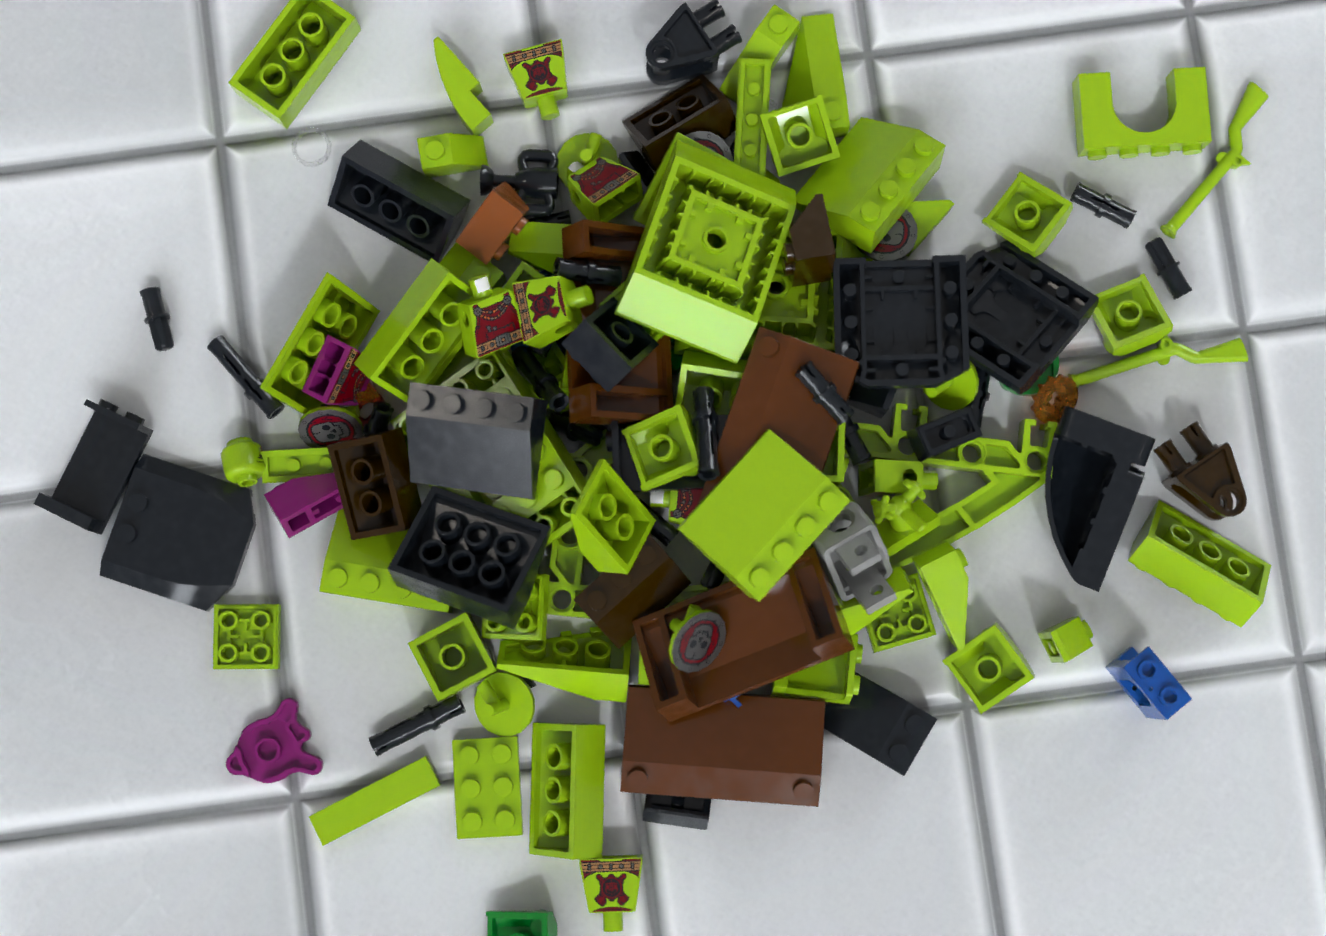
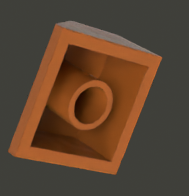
(494, 223)

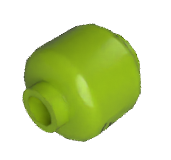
(243, 461)

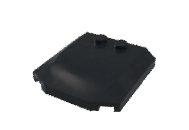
(1021, 314)
(902, 320)
(179, 534)

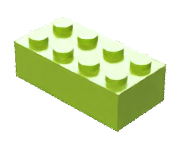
(294, 57)

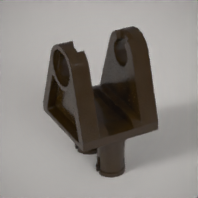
(1205, 478)

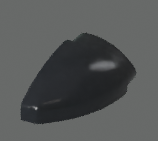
(1091, 490)

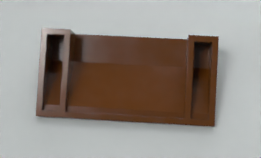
(647, 387)
(779, 401)
(764, 640)
(725, 752)

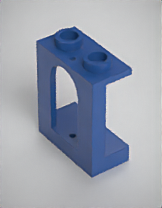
(1156, 689)

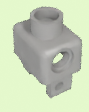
(855, 544)

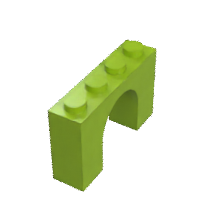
(1103, 134)

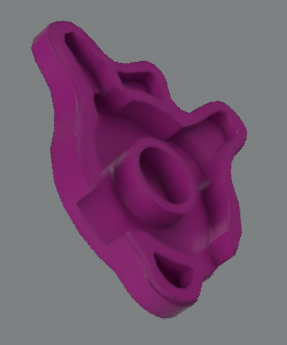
(273, 747)

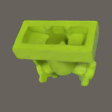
(904, 519)

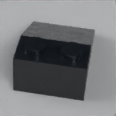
(880, 725)

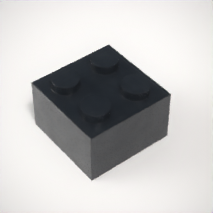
(609, 345)

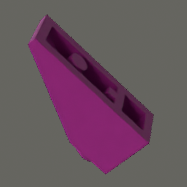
(304, 501)

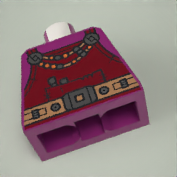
(334, 375)

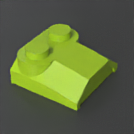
(799, 135)
(1029, 215)
(1130, 317)
(663, 447)
(990, 667)

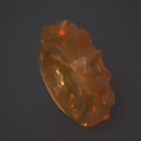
(1067, 396)

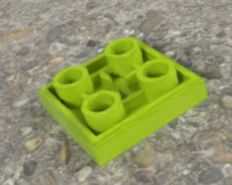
(533, 620)
(903, 622)
(246, 636)

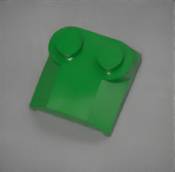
(521, 923)

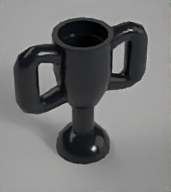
(528, 182)

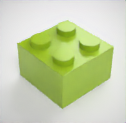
(453, 656)

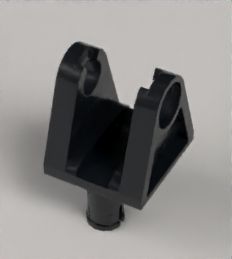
(687, 46)

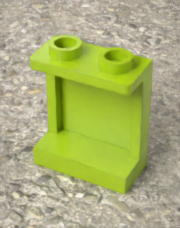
(829, 680)

